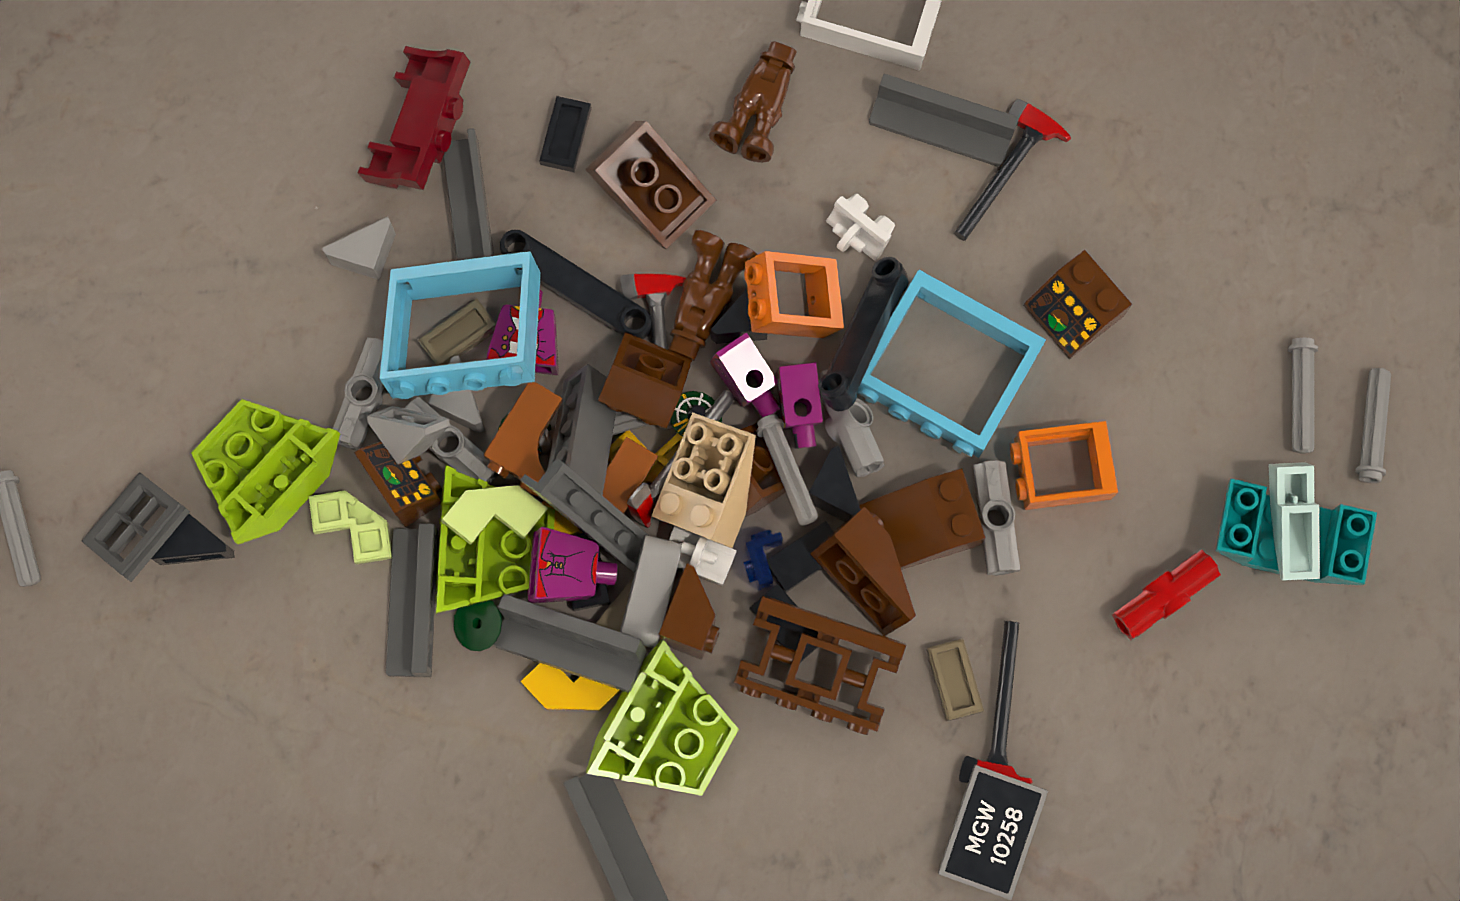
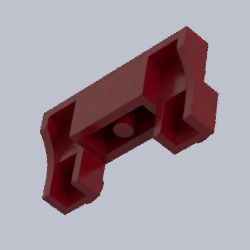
(424, 120)

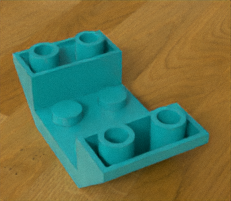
(1249, 538)

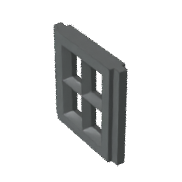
(151, 540)

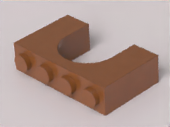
(518, 440)

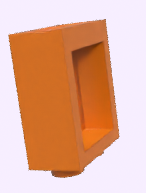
(821, 289)
(1100, 459)

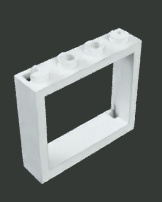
(866, 43)

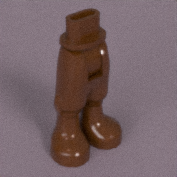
(760, 96)
(705, 302)

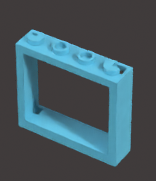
(455, 279)
(974, 315)

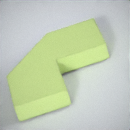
(508, 504)
(343, 511)

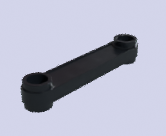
(580, 286)
(863, 334)

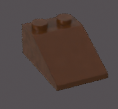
(651, 183)
(930, 518)
(867, 570)

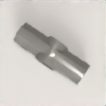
(352, 417)
(854, 434)
(466, 458)
(994, 494)

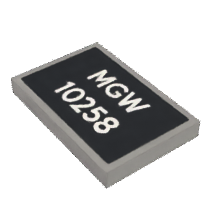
(992, 832)

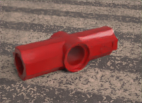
(1166, 594)

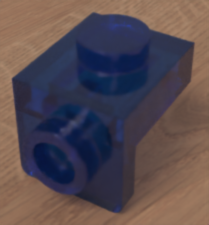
(756, 566)

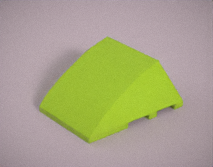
(263, 467)
(490, 566)
(663, 730)

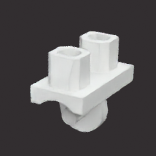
(858, 229)
(708, 557)

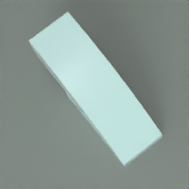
(1295, 520)

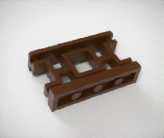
(828, 638)

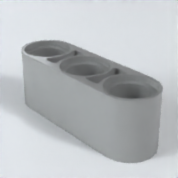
(651, 589)

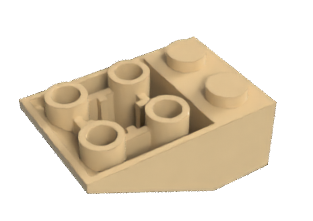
(708, 481)

